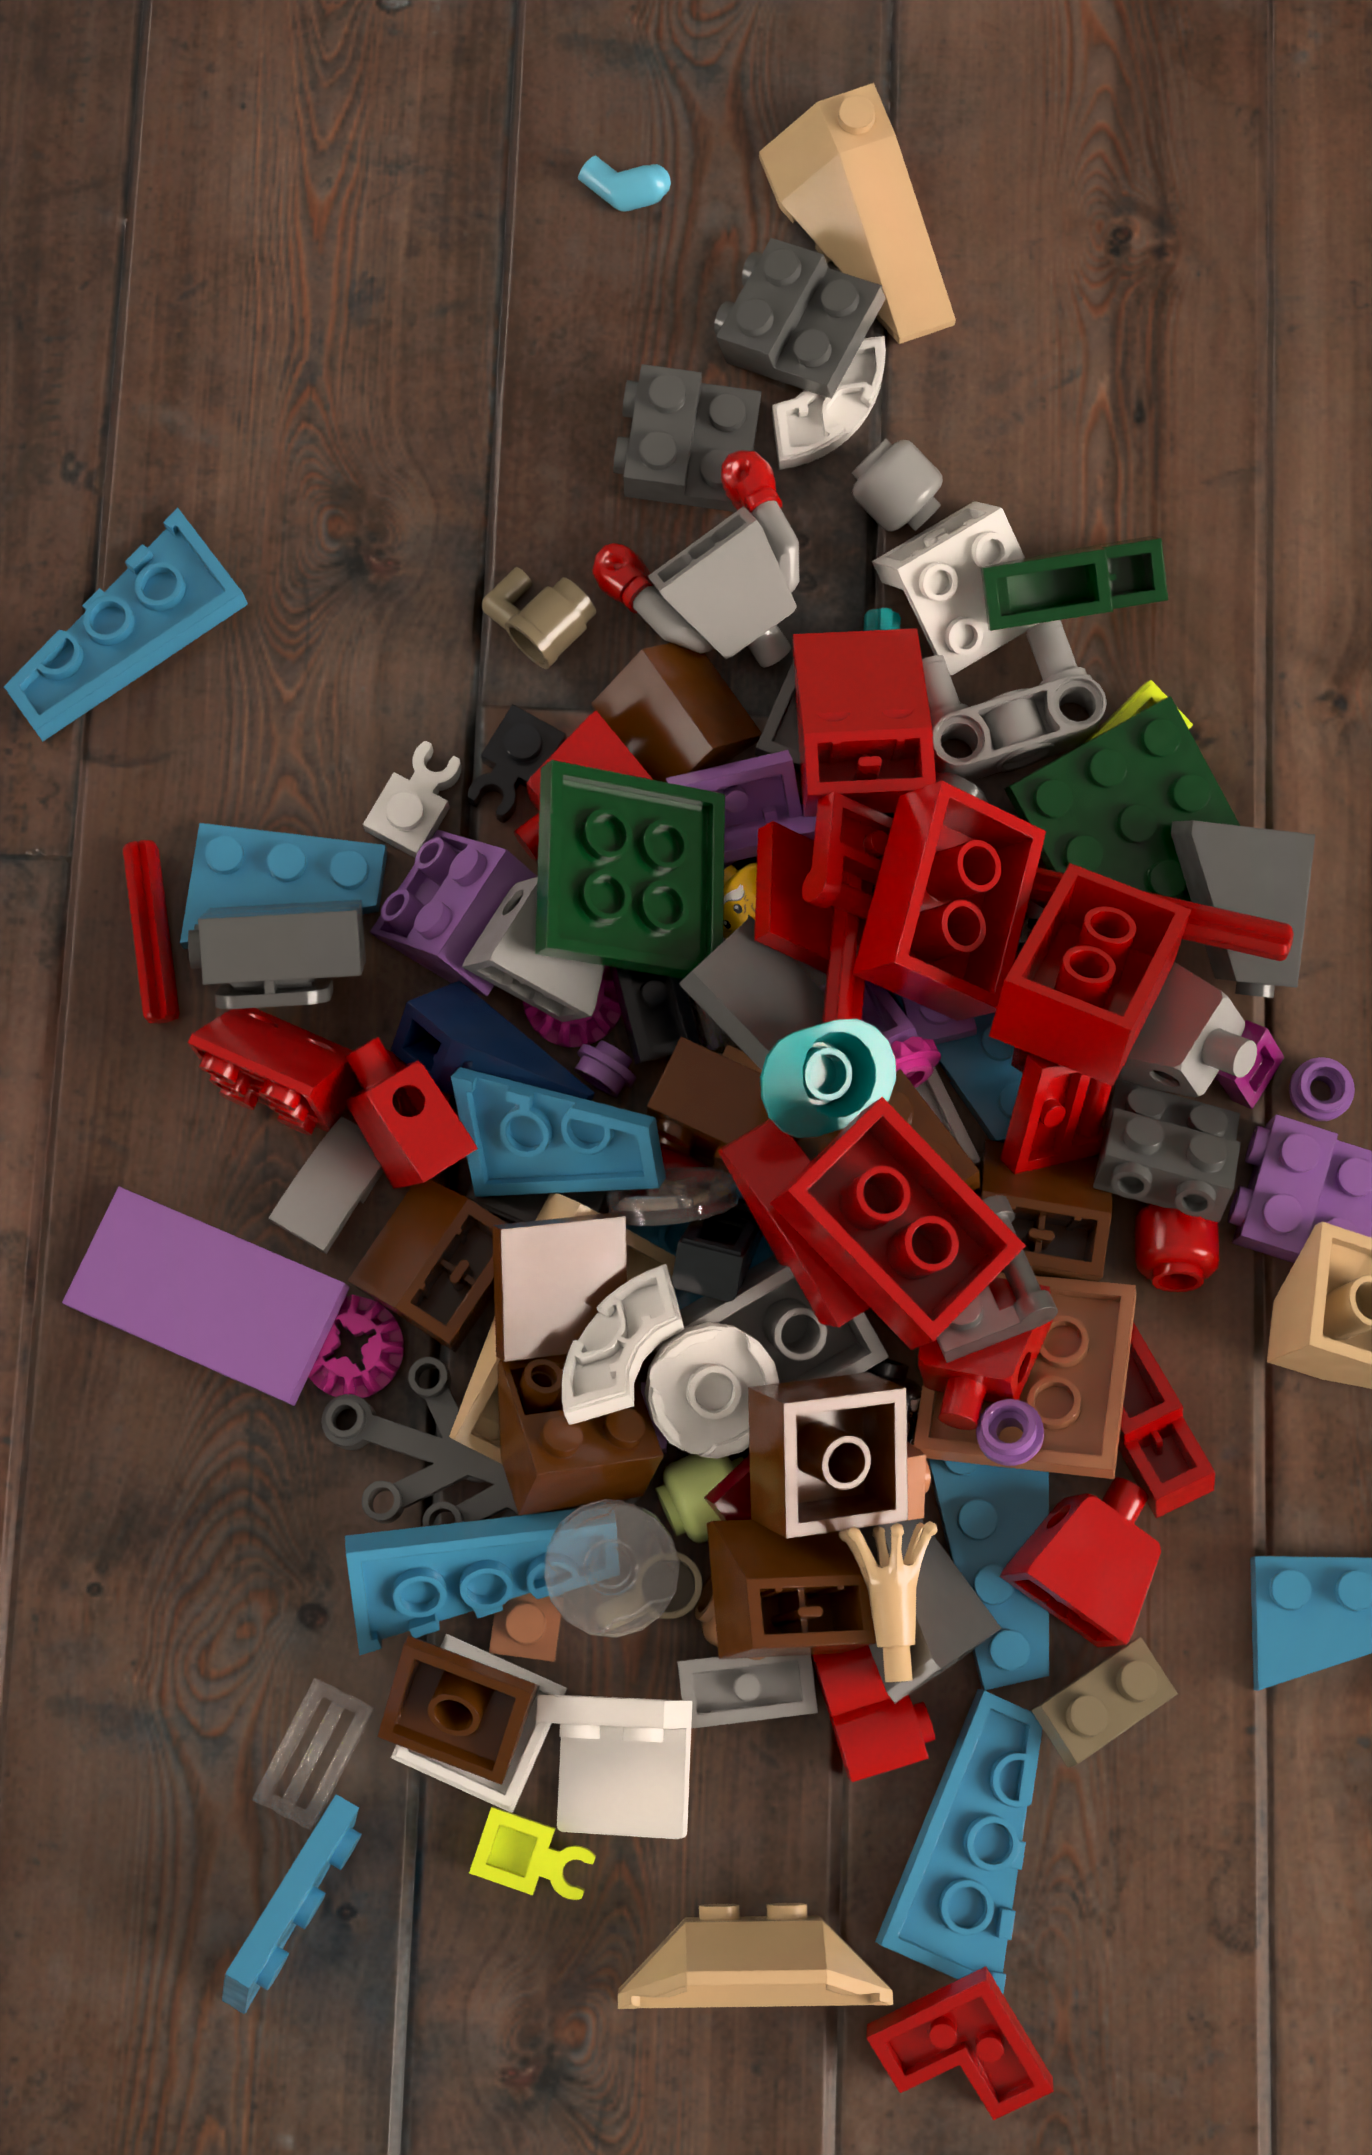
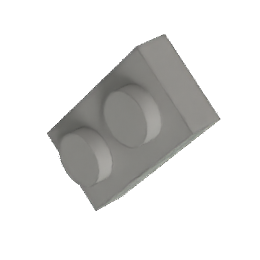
(747, 1689)

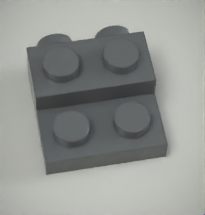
(797, 318)
(683, 436)
(1168, 1151)

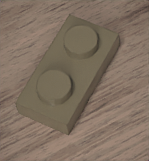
(1104, 1702)

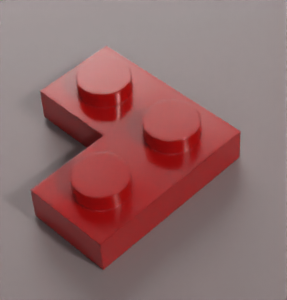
(966, 2027)

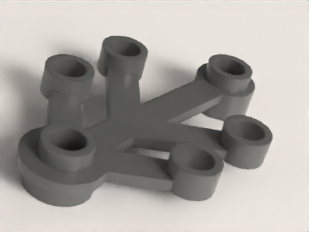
(449, 1458)

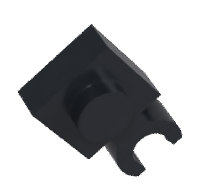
(514, 755)

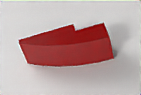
(761, 1167)
(1156, 1437)

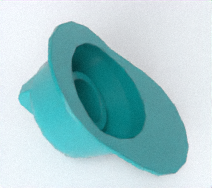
(826, 1076)

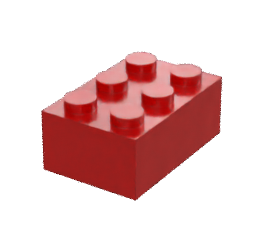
(949, 901)
(1089, 974)
(898, 1224)

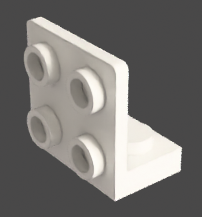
(945, 581)
(621, 1764)

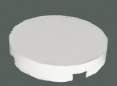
(701, 1388)

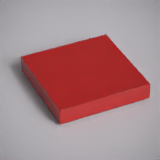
(781, 913)

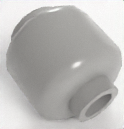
(897, 485)

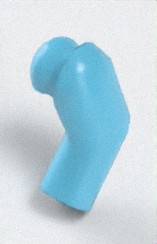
(628, 188)

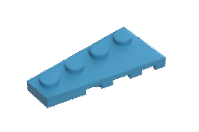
(147, 615)
(985, 1522)
(442, 1571)
(965, 1862)

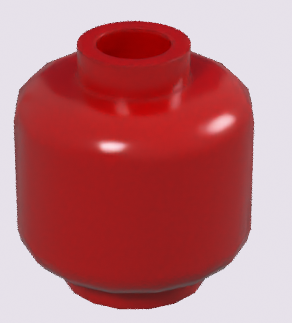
(1175, 1248)

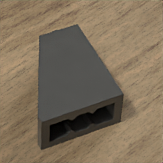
(1250, 874)
(948, 1614)

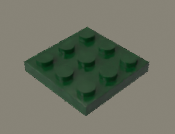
(1117, 798)
(628, 870)

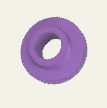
(605, 1068)
(1337, 1079)
(1007, 1414)

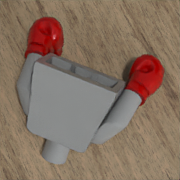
(725, 585)

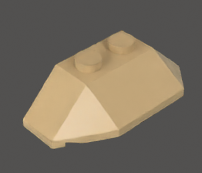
(753, 1964)

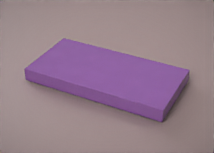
(206, 1295)

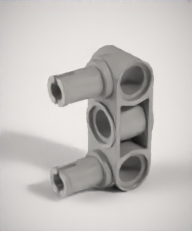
(1019, 724)

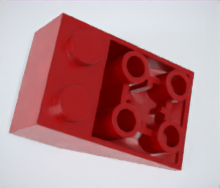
(862, 717)
(278, 1065)

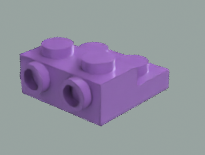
(1298, 1182)

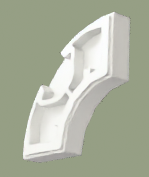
(817, 424)
(615, 1343)

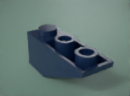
(461, 1030)

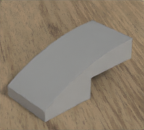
(329, 1187)

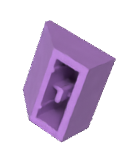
(448, 904)

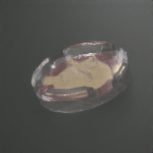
(683, 1197)

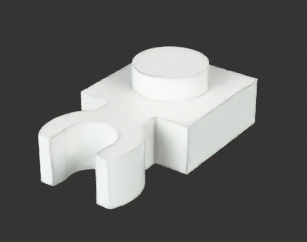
(411, 809)

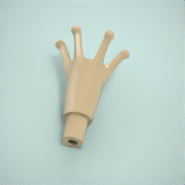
(892, 1590)

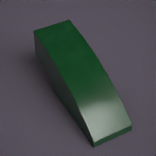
(1074, 583)

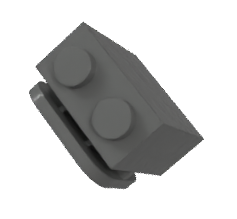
(278, 951)

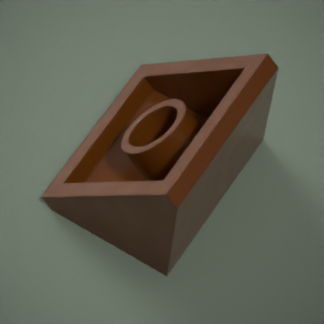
(675, 712)
(456, 1710)

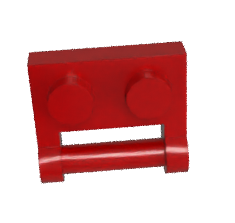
(847, 840)
(1054, 1117)

